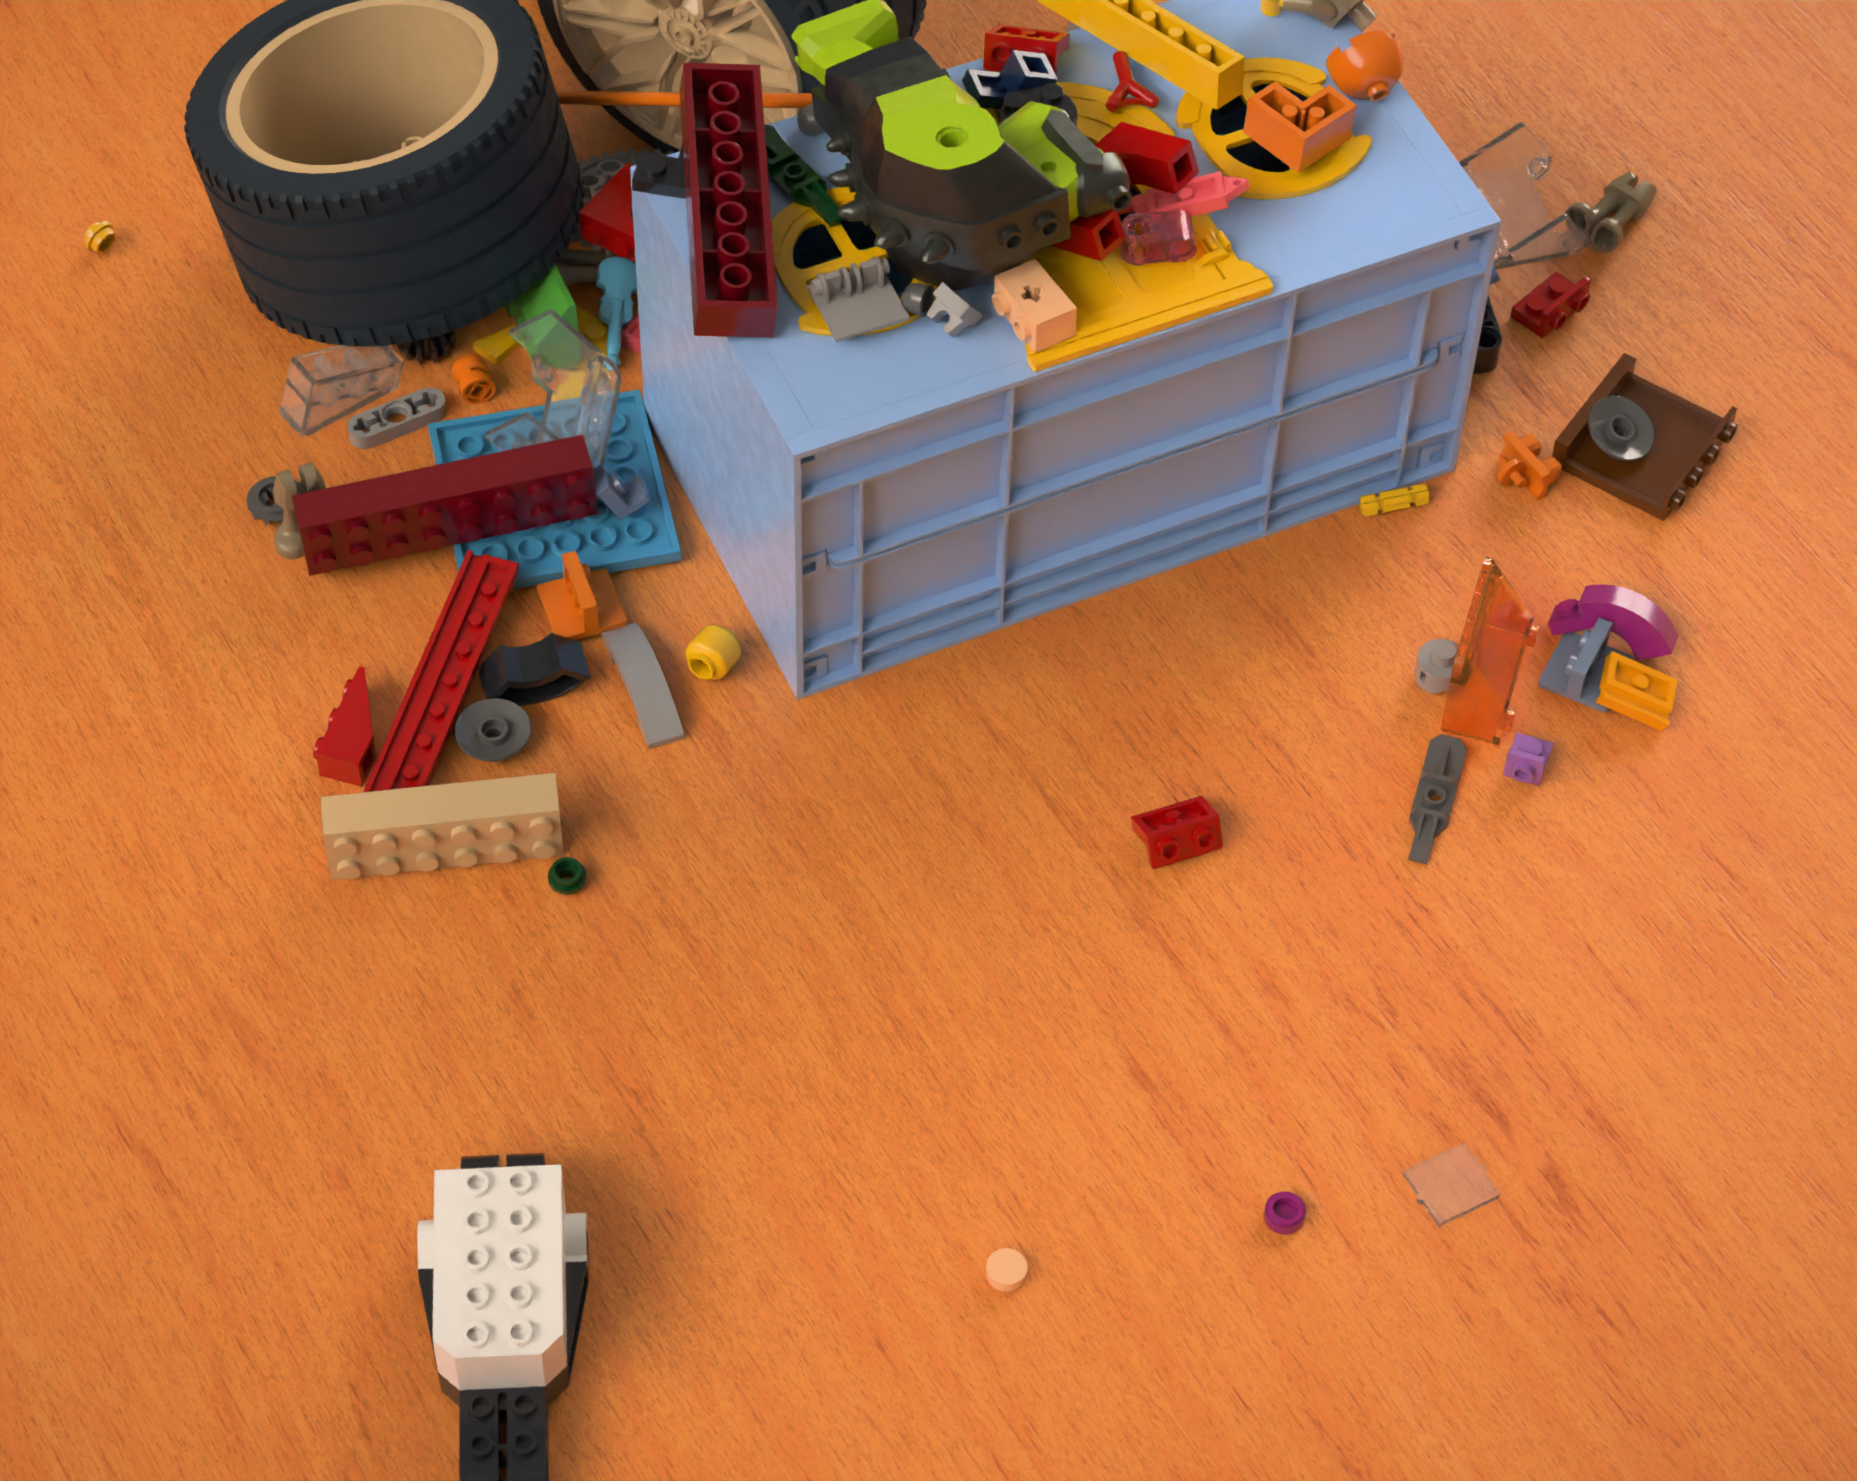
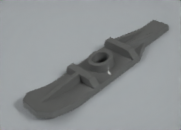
(1439, 778)

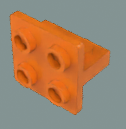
(581, 601)

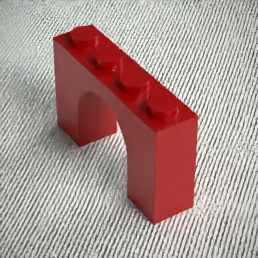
(1151, 161)
(609, 216)

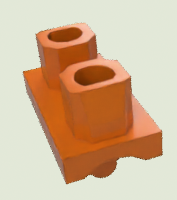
(1522, 467)

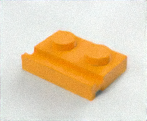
(1637, 691)

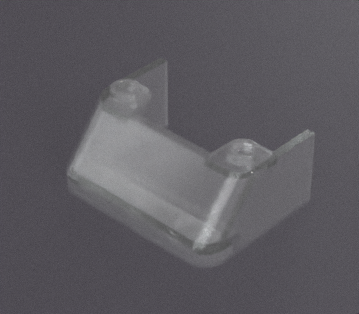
(579, 385)

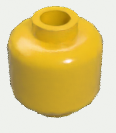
(713, 652)

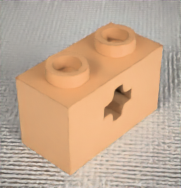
(1034, 306)

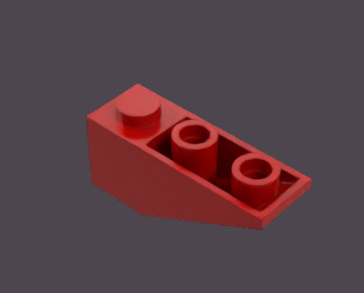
(348, 745)

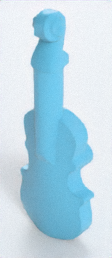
(618, 282)

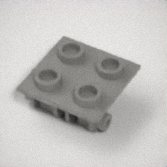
(857, 299)

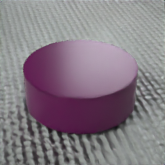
(1284, 1213)

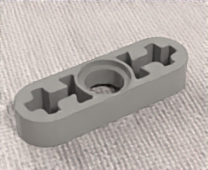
(378, 435)

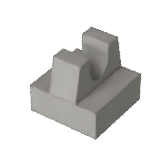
(959, 310)

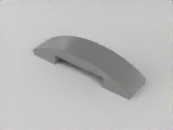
(645, 684)

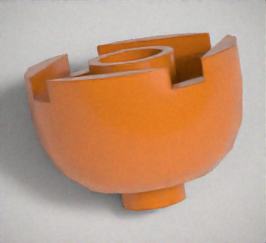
(1368, 66)

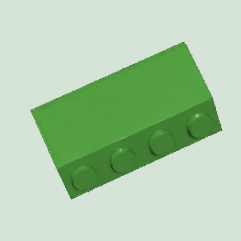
(543, 295)

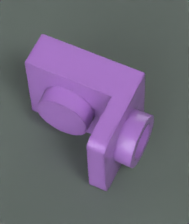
(1527, 759)

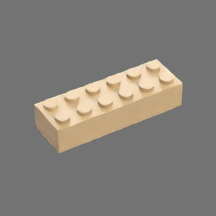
(441, 826)

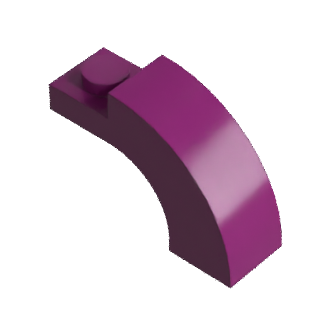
(1632, 614)

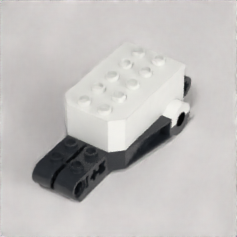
(503, 1305)

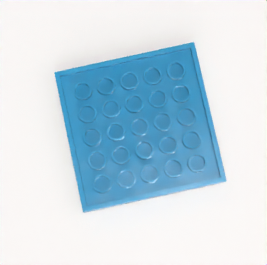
(599, 539)

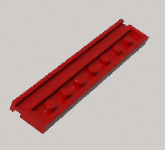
(444, 674)

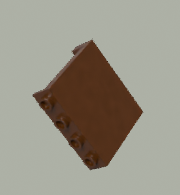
(1682, 445)

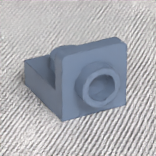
(620, 496)

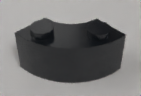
(534, 671)

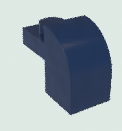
(1020, 72)

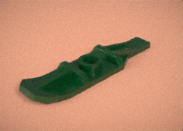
(806, 187)

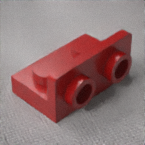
(1005, 38)
(1551, 304)
(1179, 831)

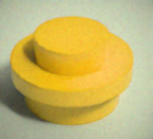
(100, 237)

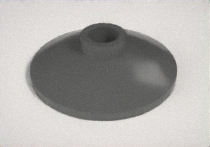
(1621, 428)
(490, 719)

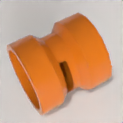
(473, 379)

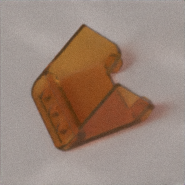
(1488, 659)

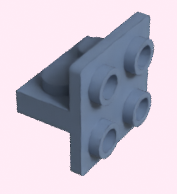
(1578, 665)

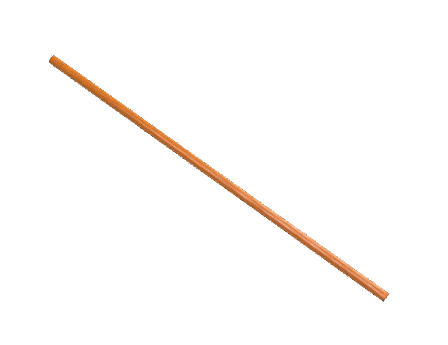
(630, 98)

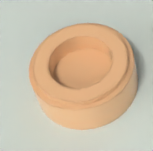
(1006, 1269)

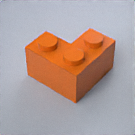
(1299, 129)

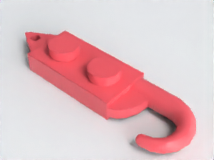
(1197, 197)

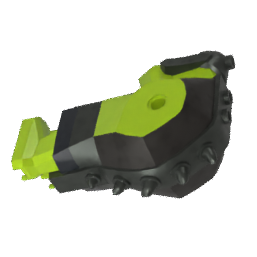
(933, 167)

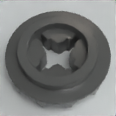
(259, 502)

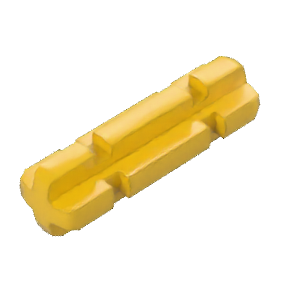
(1394, 499)

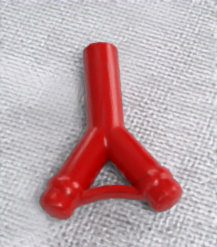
(1128, 85)

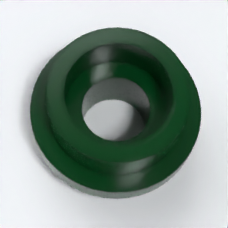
(567, 868)

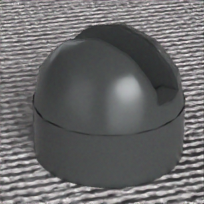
(807, 123)
(918, 298)

